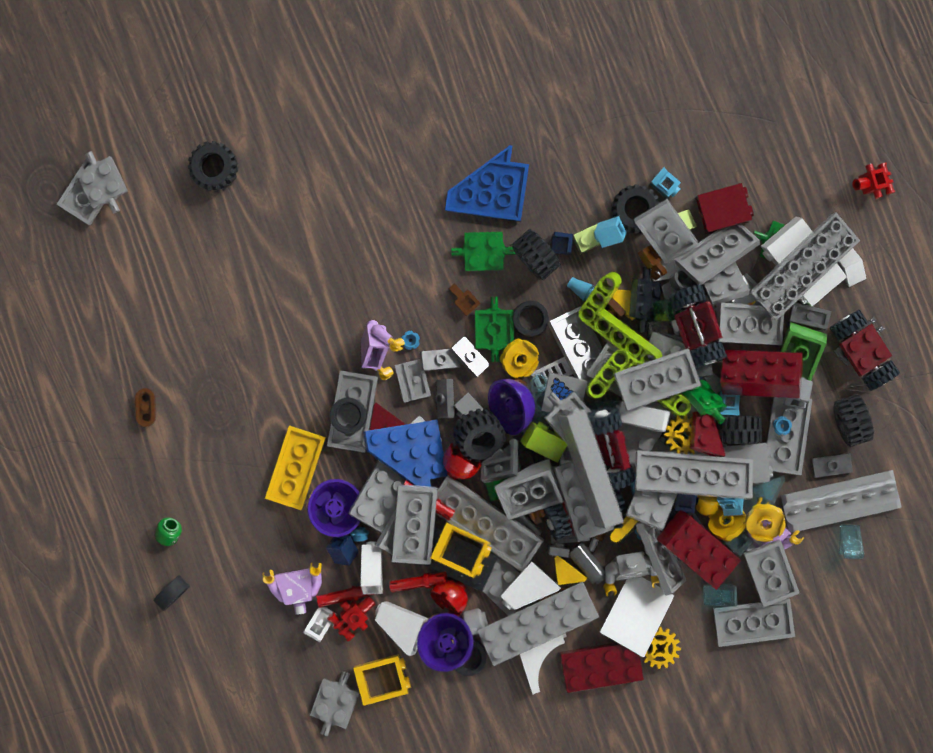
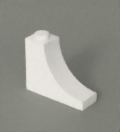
(534, 657)

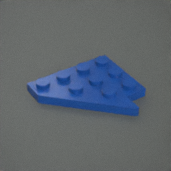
(492, 189)
(409, 450)

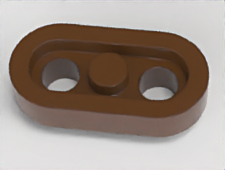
(143, 407)

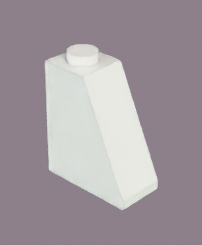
(644, 417)
(371, 569)
(529, 587)
(400, 625)

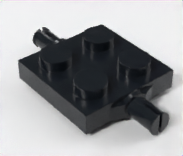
(643, 294)

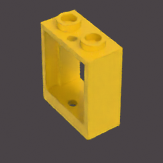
(442, 545)
(362, 683)

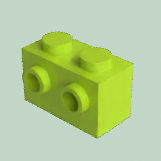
(544, 441)

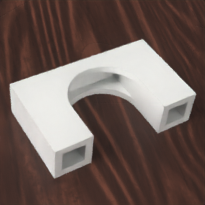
(784, 242)

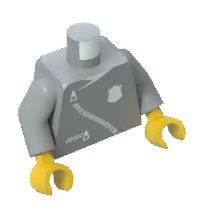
(628, 567)

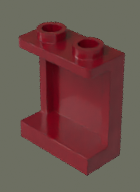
(724, 207)

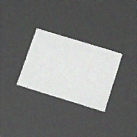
(637, 615)

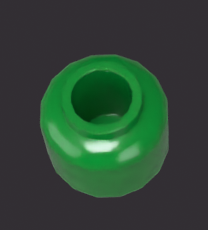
(168, 531)

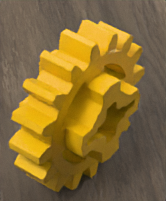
(676, 435)
(652, 653)

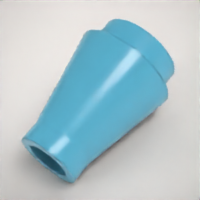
(580, 288)

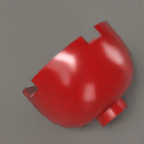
(458, 465)
(450, 596)

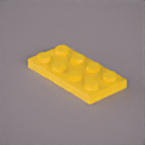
(295, 468)

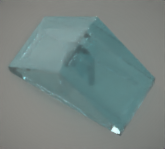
(769, 490)
(724, 596)

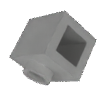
(466, 404)

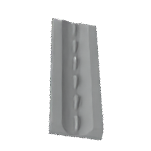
(805, 266)
(841, 501)

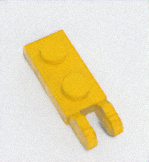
(619, 533)

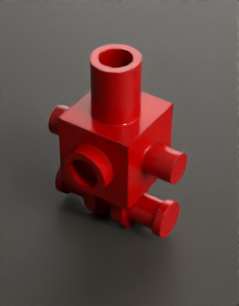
(874, 181)
(354, 616)

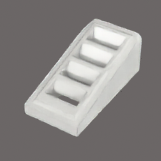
(548, 367)

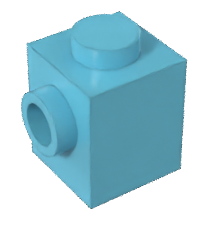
(610, 232)

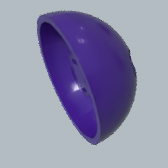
(512, 405)
(343, 497)
(437, 637)

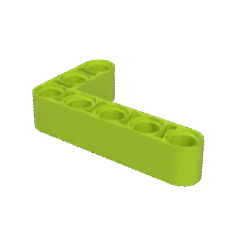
(614, 324)
(629, 361)

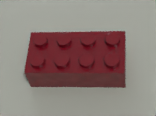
(762, 374)
(698, 549)
(600, 667)

